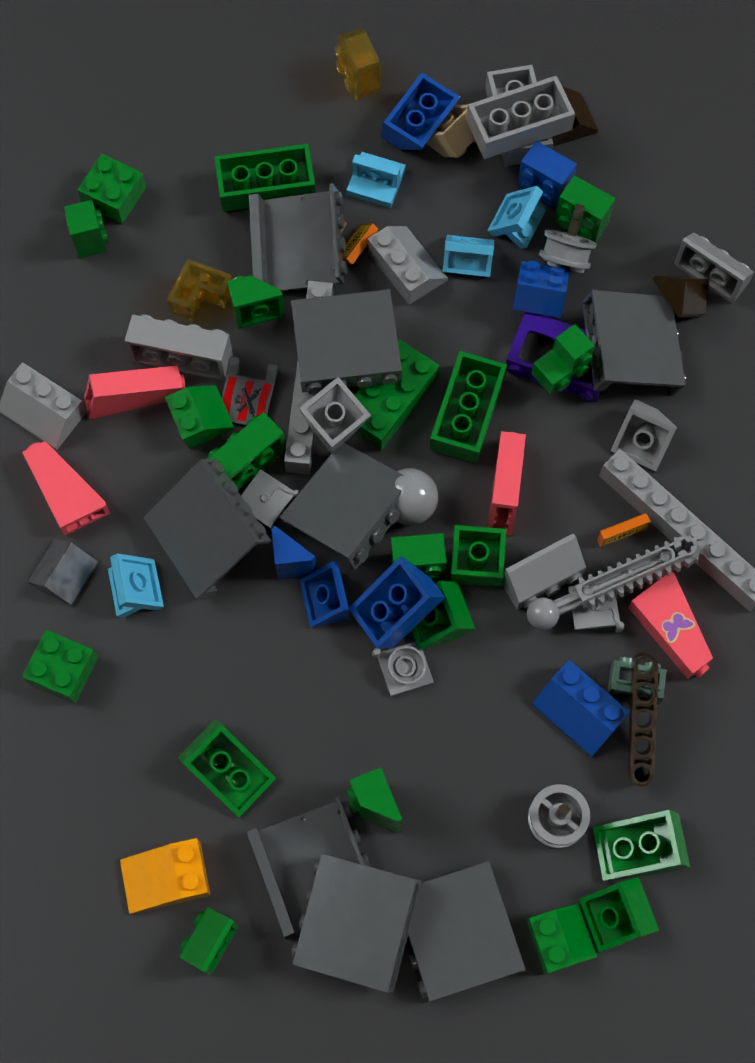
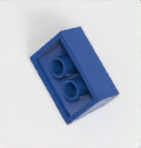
(418, 114)
(396, 603)
(580, 708)

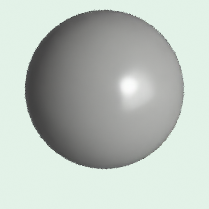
(417, 496)

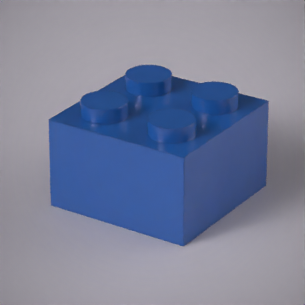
(546, 170)
(541, 289)

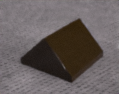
(583, 121)
(684, 294)

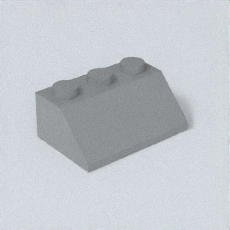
(706, 261)
(405, 262)
(41, 406)
(544, 572)

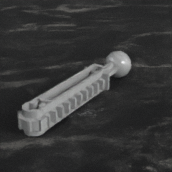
(545, 613)

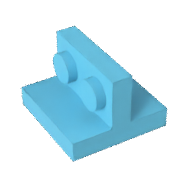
(375, 179)
(518, 216)
(468, 255)
(134, 584)

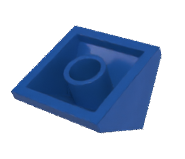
(290, 557)
(325, 596)

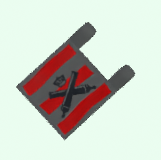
(247, 396)

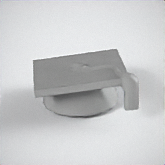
(268, 498)
(602, 616)
(404, 668)

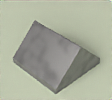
(63, 571)

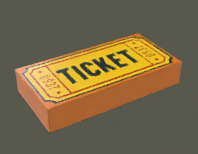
(358, 242)
(623, 530)

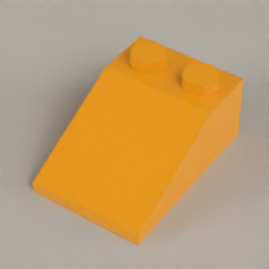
(165, 876)

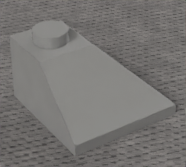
(334, 414)
(644, 435)

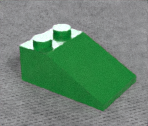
(226, 768)
(641, 846)

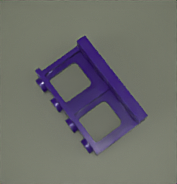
(550, 329)

